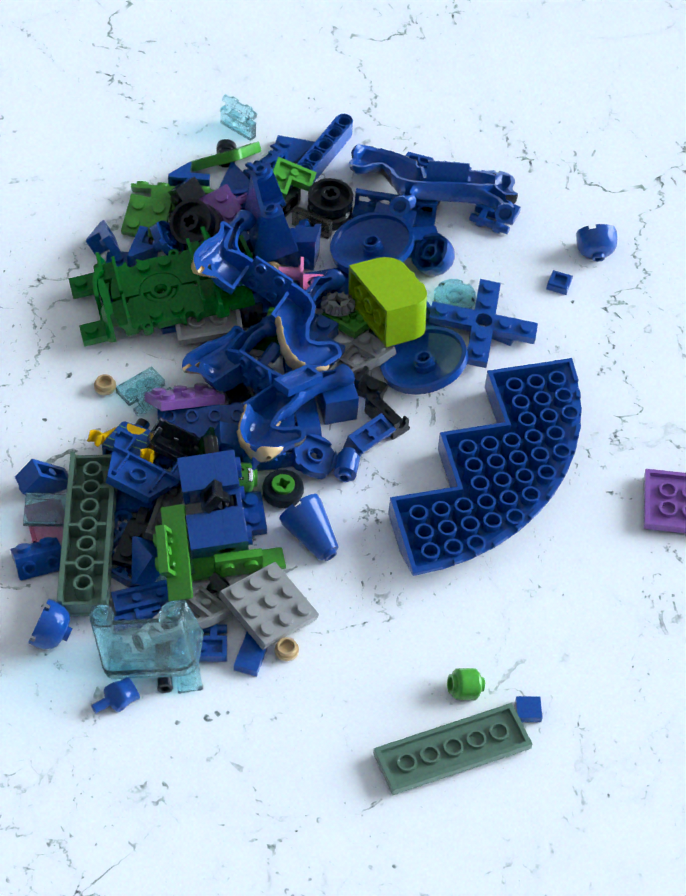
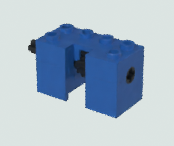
(221, 529)

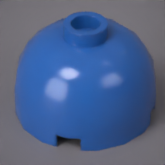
(597, 242)
(433, 255)
(51, 627)

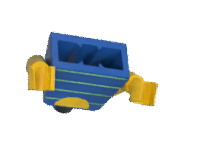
(138, 429)

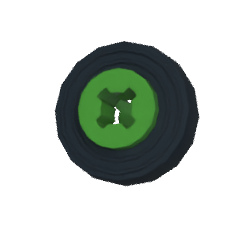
(274, 492)

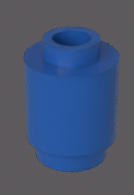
(347, 464)

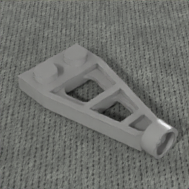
(369, 347)
(207, 607)

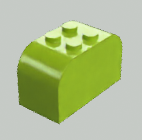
(389, 299)

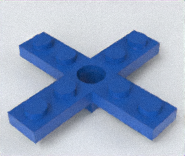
(483, 314)

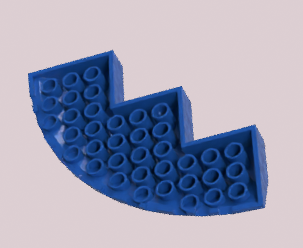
(494, 471)

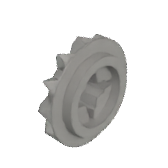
(331, 307)

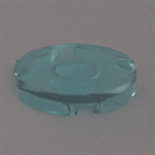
(455, 293)

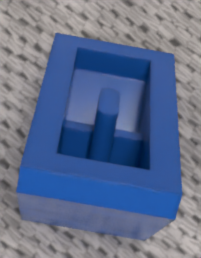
(143, 561)

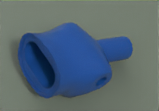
(117, 696)

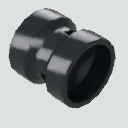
(223, 146)

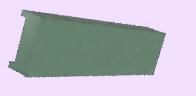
(87, 535)

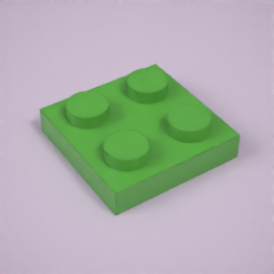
(144, 212)

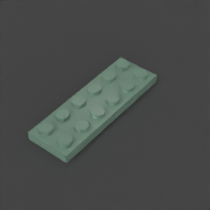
(452, 748)

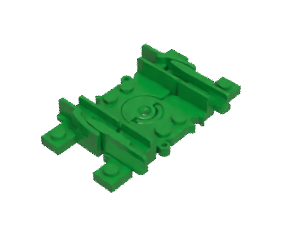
(137, 296)

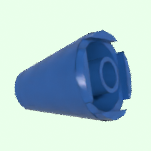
(311, 527)

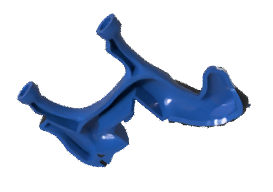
(443, 182)

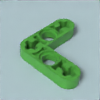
(226, 157)

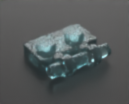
(241, 121)
(134, 388)

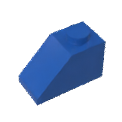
(41, 478)

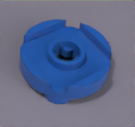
(164, 239)
(312, 467)

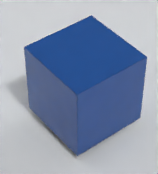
(338, 404)

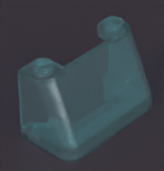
(148, 646)

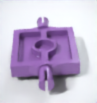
(225, 202)

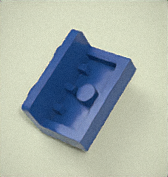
(37, 558)

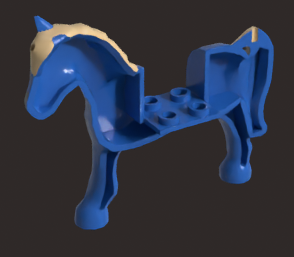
(293, 304)
(227, 363)

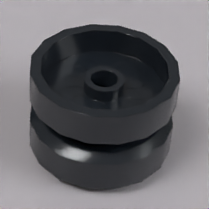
(331, 200)
(190, 217)

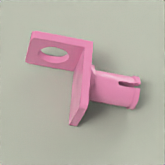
(296, 273)

